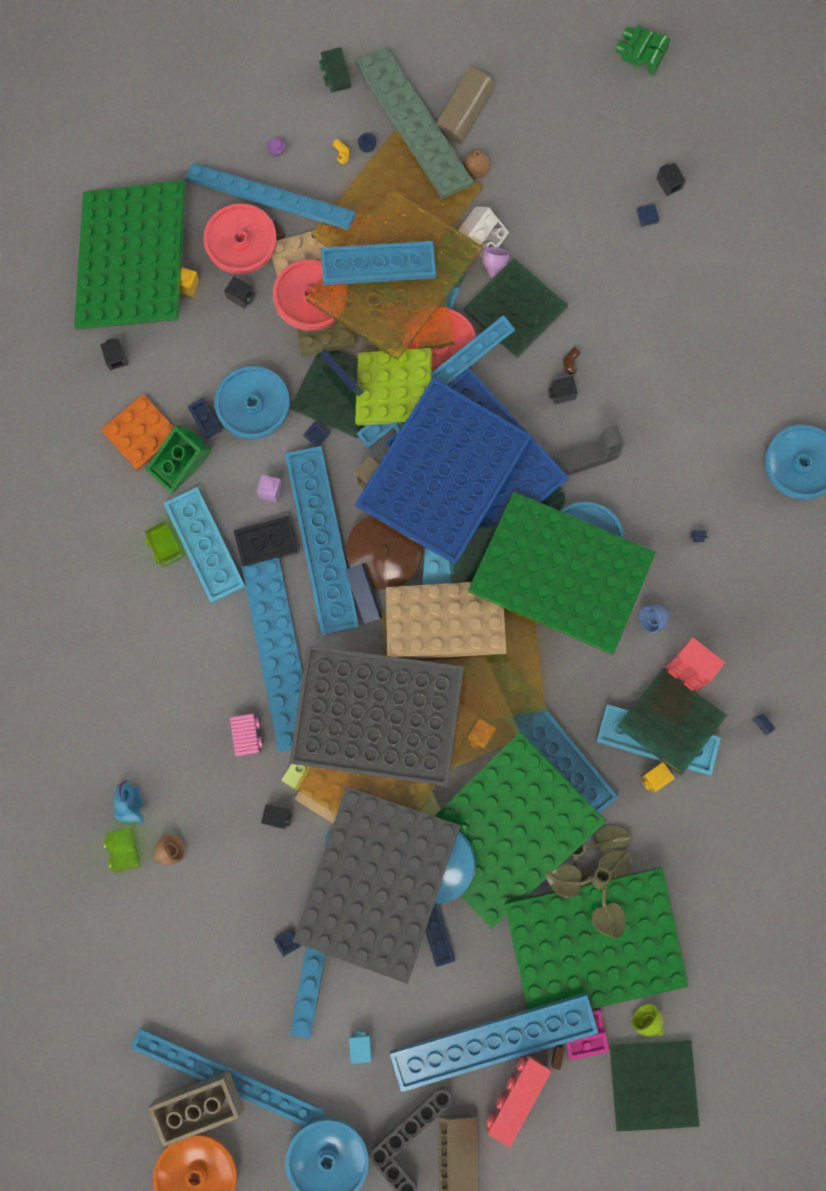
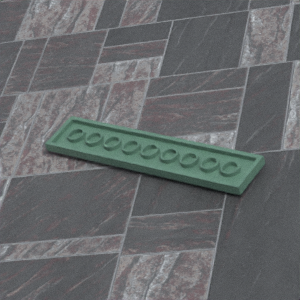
(414, 123)

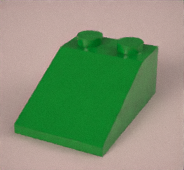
(178, 458)

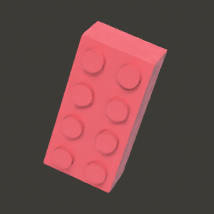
(694, 665)
(518, 1099)

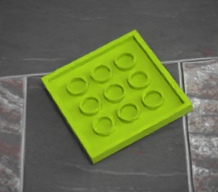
(391, 385)

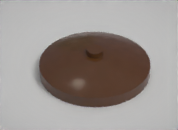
(387, 554)

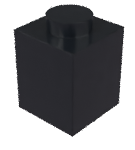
(670, 178)
(239, 292)
(113, 354)
(562, 390)
(276, 816)

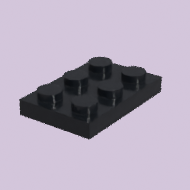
(265, 541)

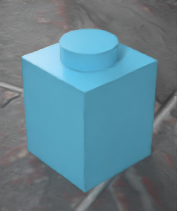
(360, 1047)

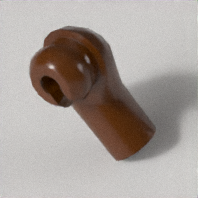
(569, 363)

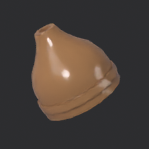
(477, 164)
(169, 850)

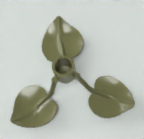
(610, 839)
(566, 882)

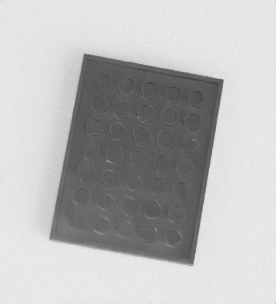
(377, 715)
(377, 884)

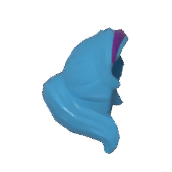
(127, 803)

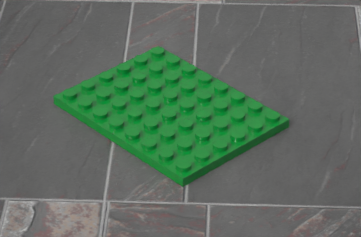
(130, 255)
(562, 573)
(520, 825)
(566, 955)

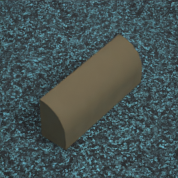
(465, 105)
(458, 1153)

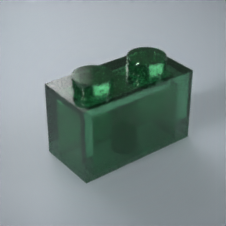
(335, 70)

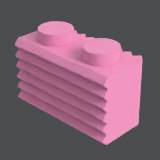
(246, 735)

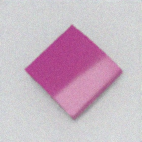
(592, 1044)

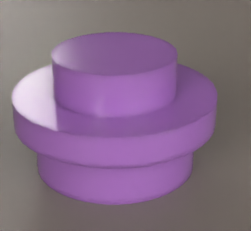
(276, 146)

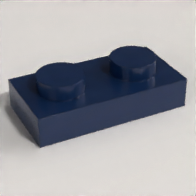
(204, 418)

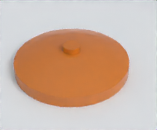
(195, 1165)

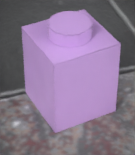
(269, 488)

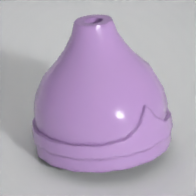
(494, 259)

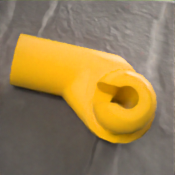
(344, 151)

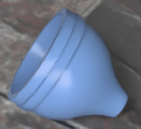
(654, 618)

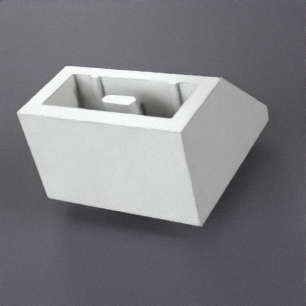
(484, 228)

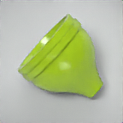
(648, 1020)

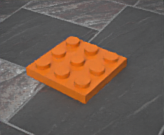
(138, 432)

